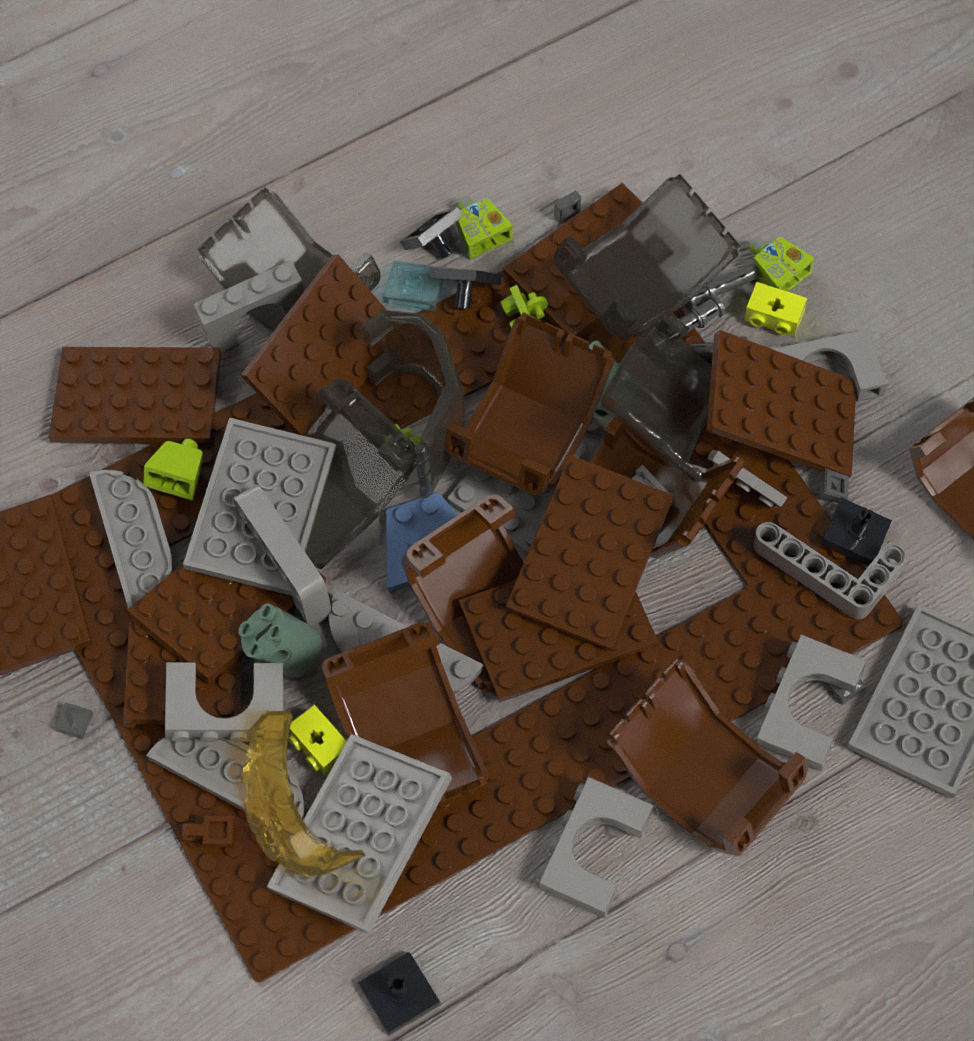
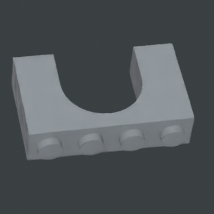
(222, 310)
(851, 352)
(808, 662)
(188, 720)
(594, 806)

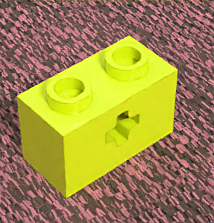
(775, 309)
(315, 726)

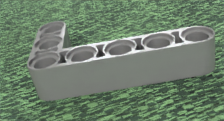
(285, 552)
(830, 572)

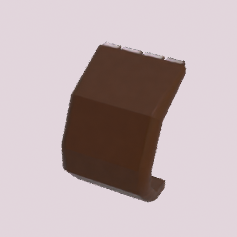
(533, 407)
(946, 465)
(692, 500)
(460, 561)
(402, 700)
(702, 764)

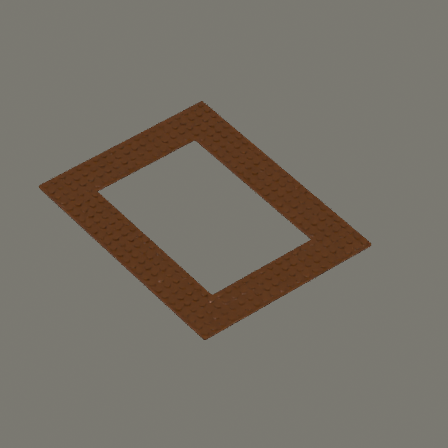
(536, 753)

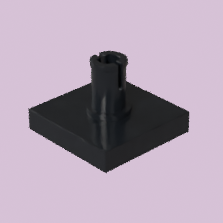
(432, 232)
(465, 280)
(856, 532)
(399, 993)

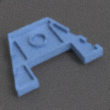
(408, 525)

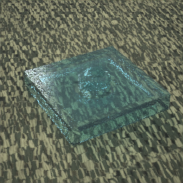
(411, 286)

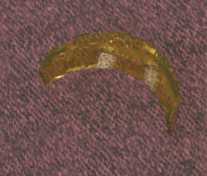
(272, 808)

